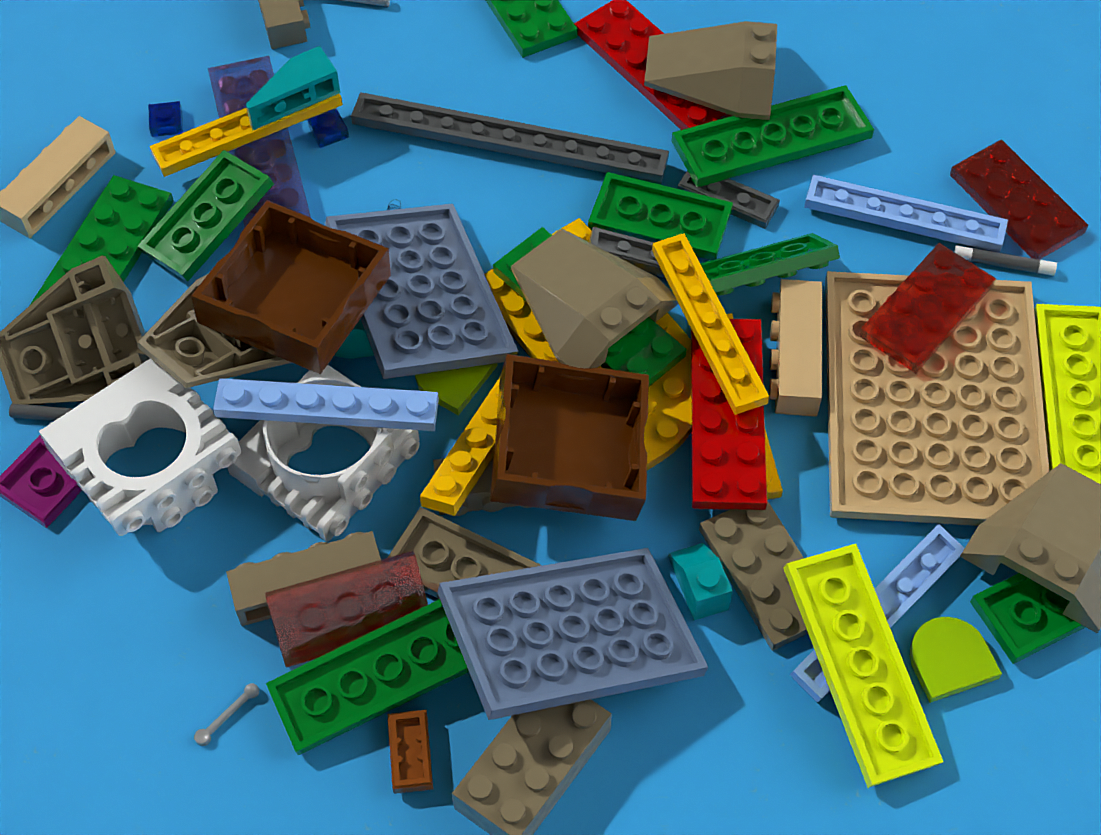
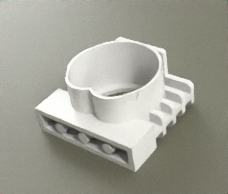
(114, 421)
(319, 500)

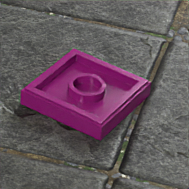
(38, 484)

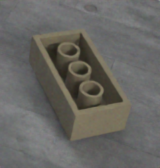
(530, 767)

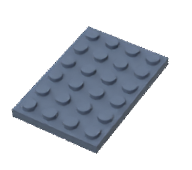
(436, 302)
(569, 632)

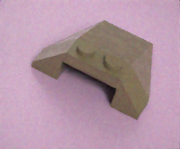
(717, 67)
(587, 297)
(72, 338)
(198, 353)
(1050, 538)

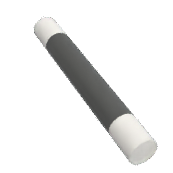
(1007, 260)

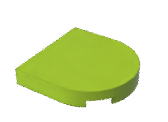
(455, 386)
(951, 658)

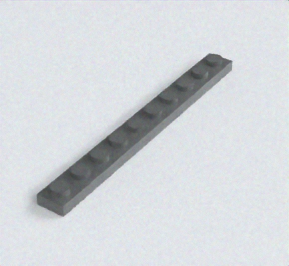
(510, 137)

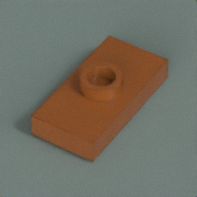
(410, 751)

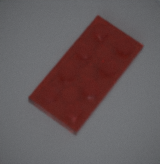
(1013, 191)
(927, 307)
(344, 606)

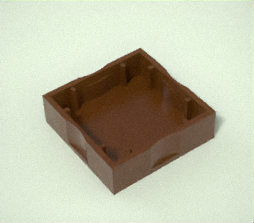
(292, 286)
(570, 438)

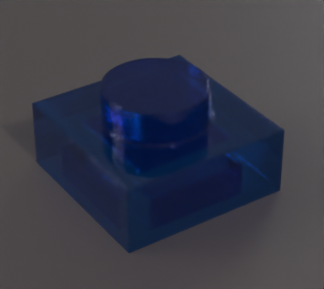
(165, 118)
(328, 128)

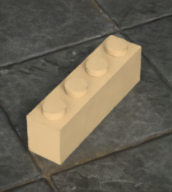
(54, 176)
(798, 348)

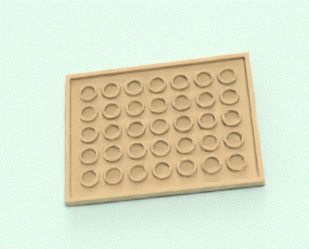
(939, 440)

